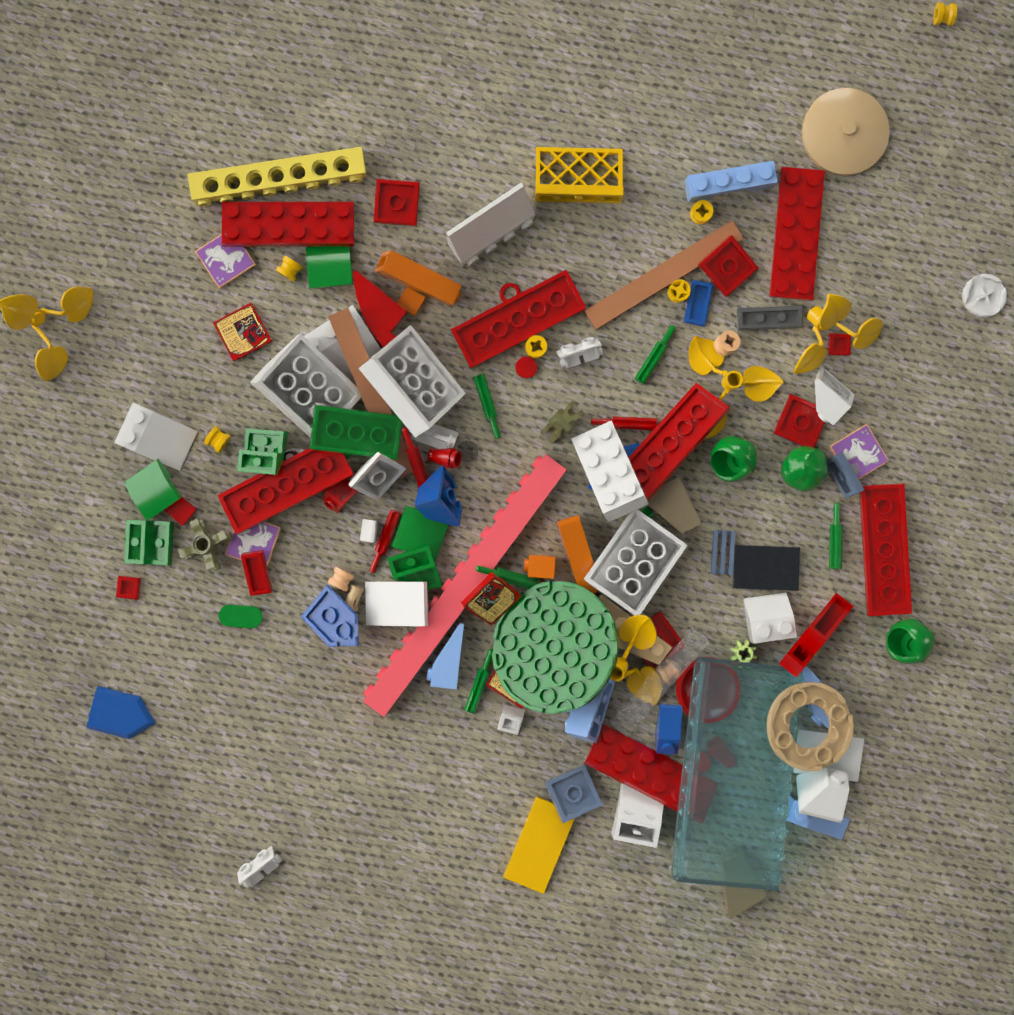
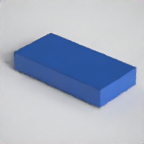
(698, 303)

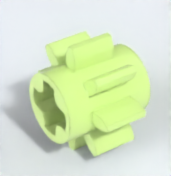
(741, 647)

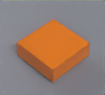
(411, 301)

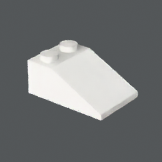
(156, 436)

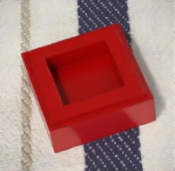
(839, 344)
(128, 587)

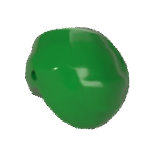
(733, 459)
(804, 468)
(909, 641)

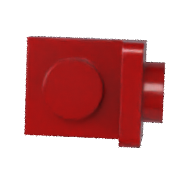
(338, 495)

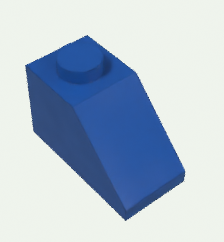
(668, 729)

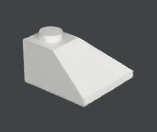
(832, 397)
(376, 476)
(823, 793)

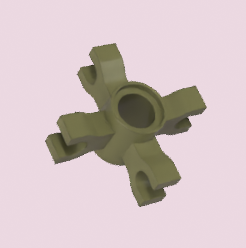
(561, 422)
(196, 548)

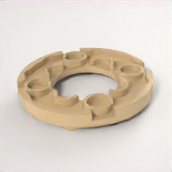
(839, 732)

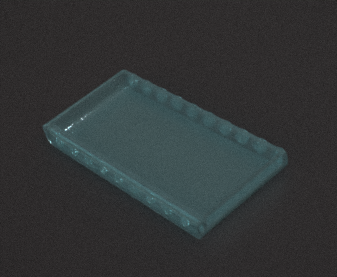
(732, 779)

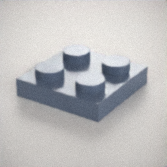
(573, 793)

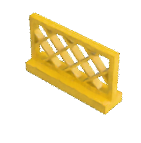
(579, 193)

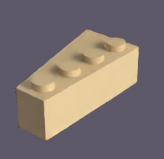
(654, 654)

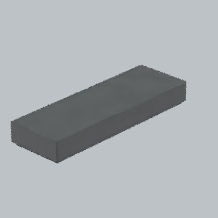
(770, 317)

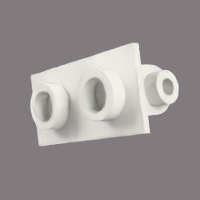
(588, 348)
(437, 437)
(250, 873)

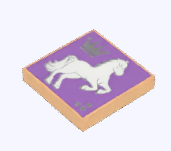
(224, 262)
(861, 451)
(257, 538)

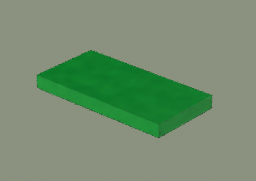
(355, 432)

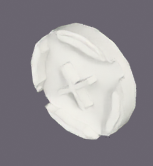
(984, 295)

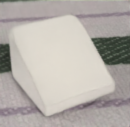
(369, 530)
(511, 719)

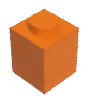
(540, 566)

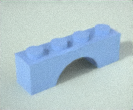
(741, 178)

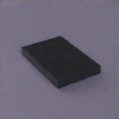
(766, 567)

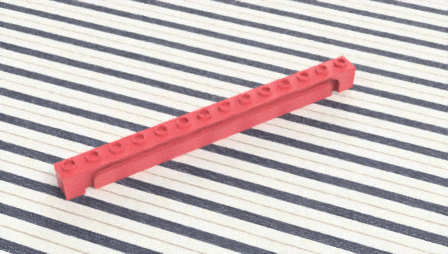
(448, 606)

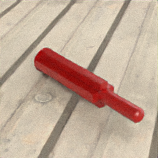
(628, 422)
(415, 459)
(385, 538)

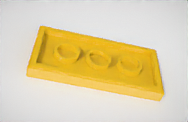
(538, 846)

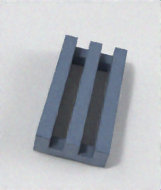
(844, 475)
(723, 552)

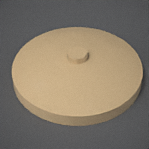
(845, 131)

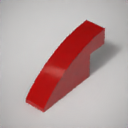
(378, 309)
(816, 635)

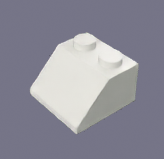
(769, 618)

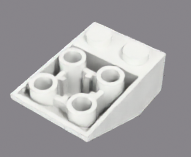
(637, 818)

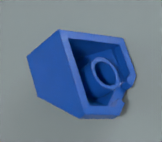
(438, 500)

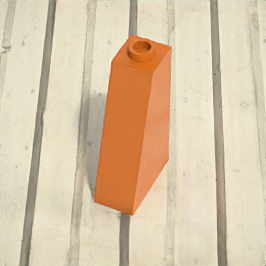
(418, 278)
(576, 550)

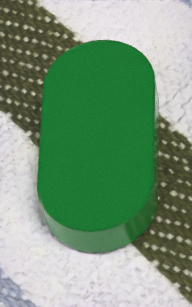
(240, 616)

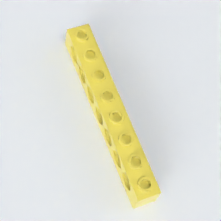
(201, 181)

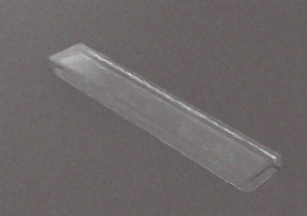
(660, 681)

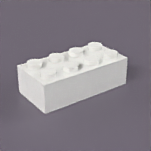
(609, 471)

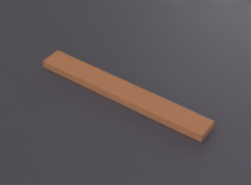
(658, 277)
(356, 356)

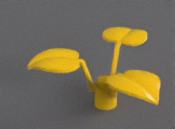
(23, 310)
(835, 310)
(759, 381)
(642, 634)

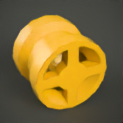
(945, 14)
(701, 217)
(289, 268)
(680, 287)
(534, 350)
(217, 439)

